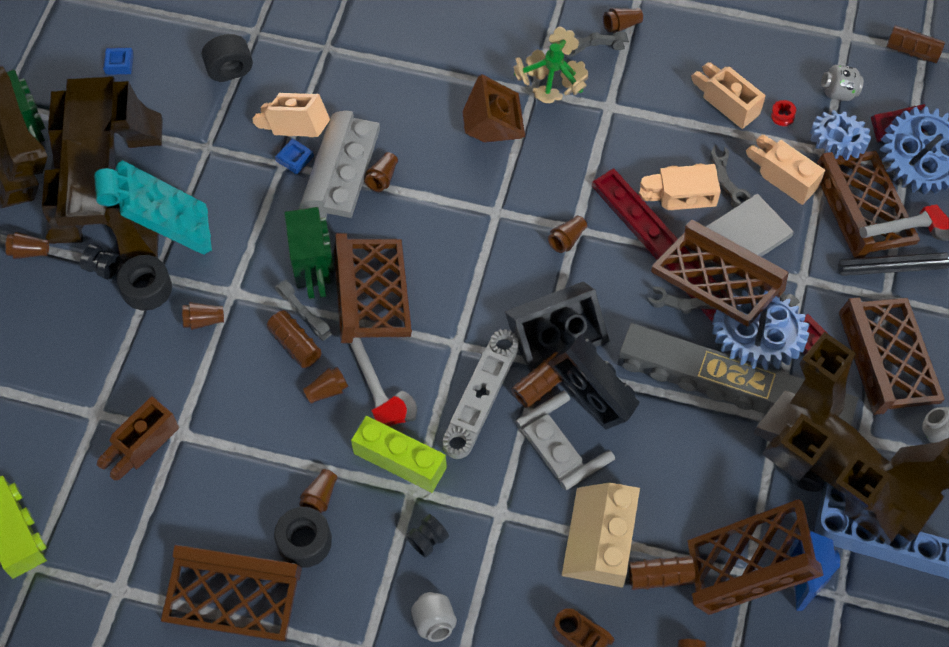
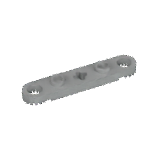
(473, 411)

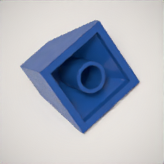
(829, 560)

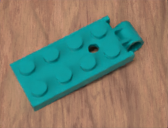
(155, 205)

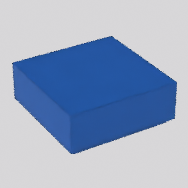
(118, 61)
(294, 156)

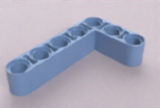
(905, 555)

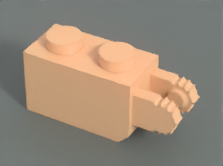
(730, 93)
(293, 115)
(786, 168)
(682, 187)

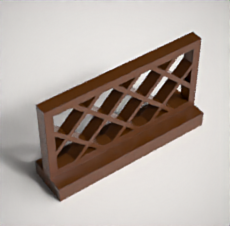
(846, 205)
(732, 259)
(347, 293)
(870, 363)
(235, 565)
(752, 583)

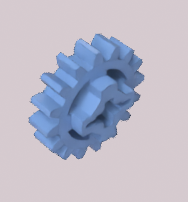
(840, 135)

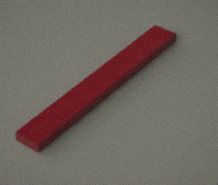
(645, 225)

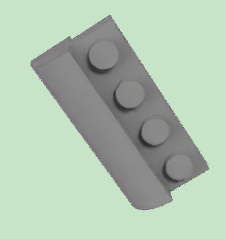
(340, 165)

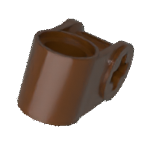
(585, 633)

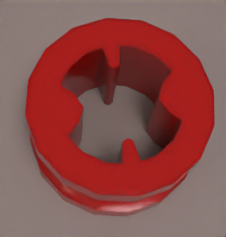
(783, 120)

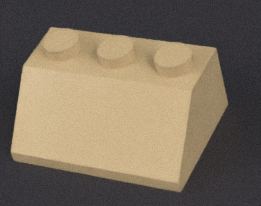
(601, 533)

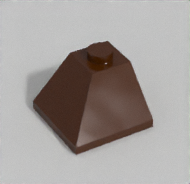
(493, 112)

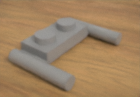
(555, 447)

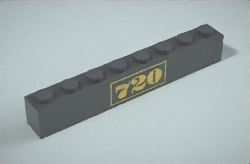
(709, 371)

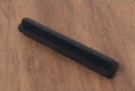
(891, 264)

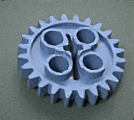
(907, 131)
(782, 334)

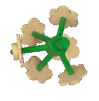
(539, 65)

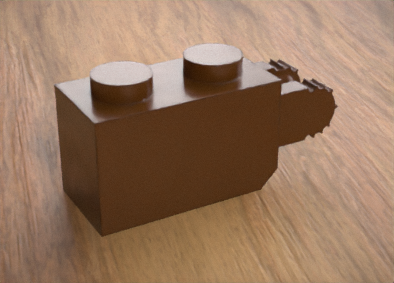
(138, 438)

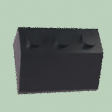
(555, 321)
(594, 382)

